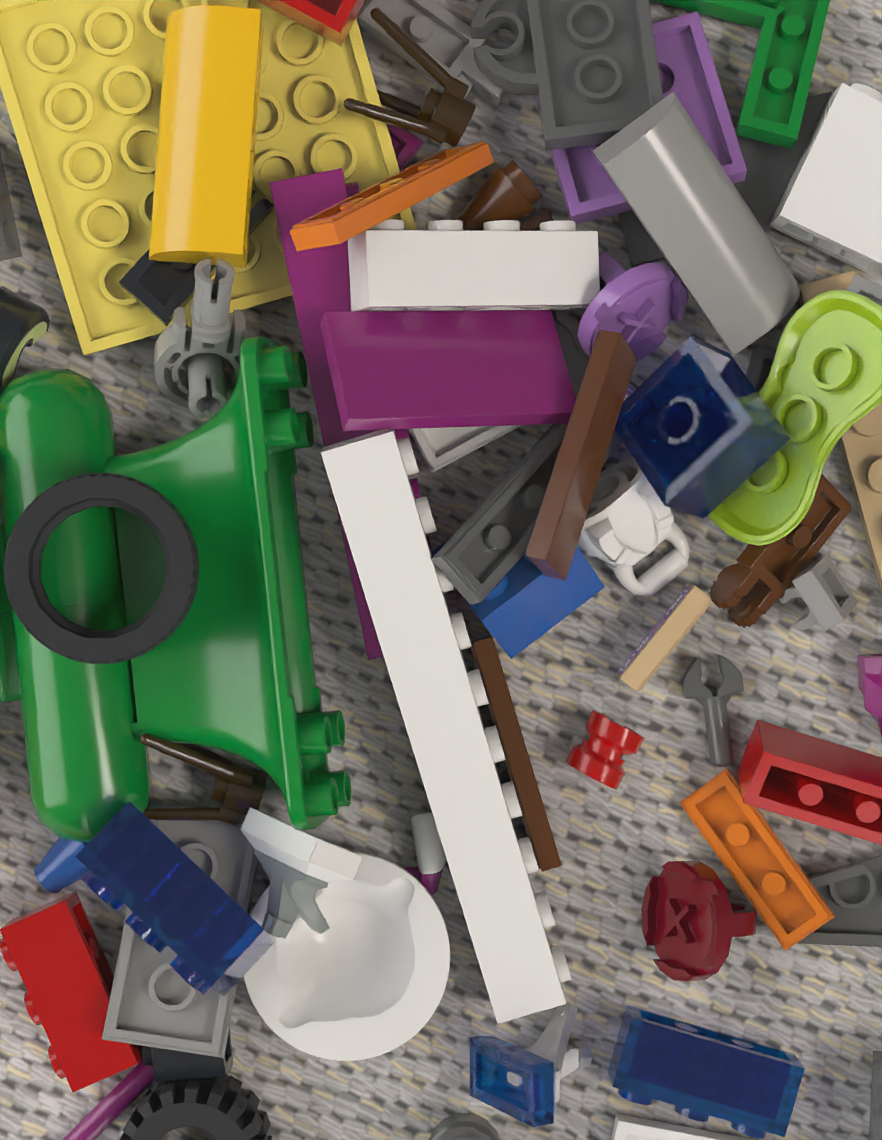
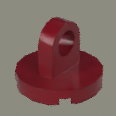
(692, 920)

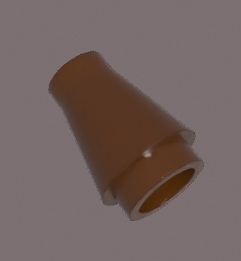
(503, 196)

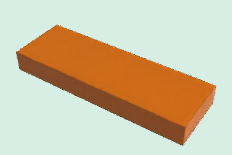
(757, 860)

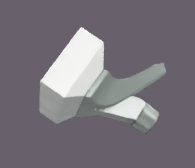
(297, 868)

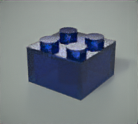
(698, 428)

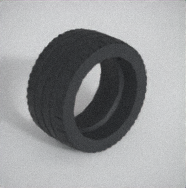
(24, 562)

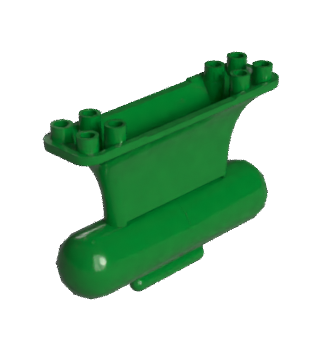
(242, 657)

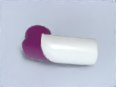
(429, 852)

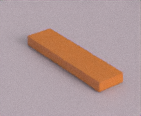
(390, 196)

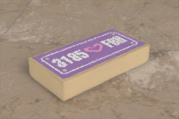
(663, 637)

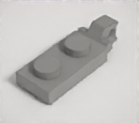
(440, 35)

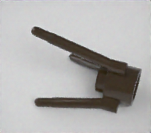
(441, 115)
(234, 786)

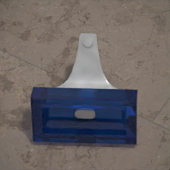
(527, 1079)

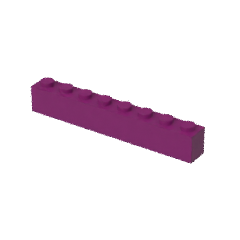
(321, 285)

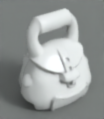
(627, 525)

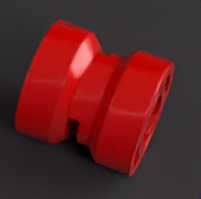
(603, 752)

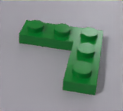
(780, 63)

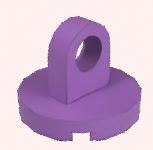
(635, 304)

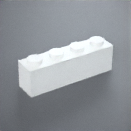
(473, 269)

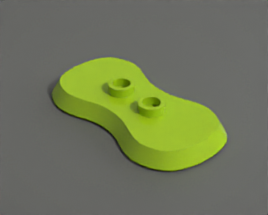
(817, 388)

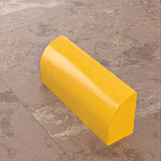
(207, 135)

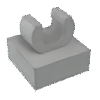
(823, 593)

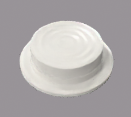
(363, 979)

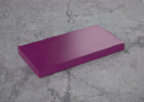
(446, 368)

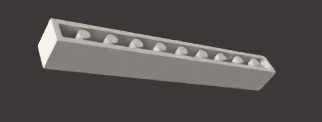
(445, 724)

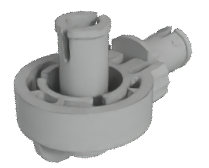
(202, 347)

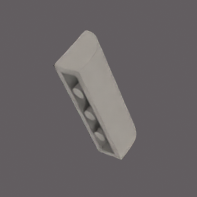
(700, 223)

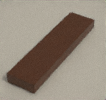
(581, 455)
(515, 753)

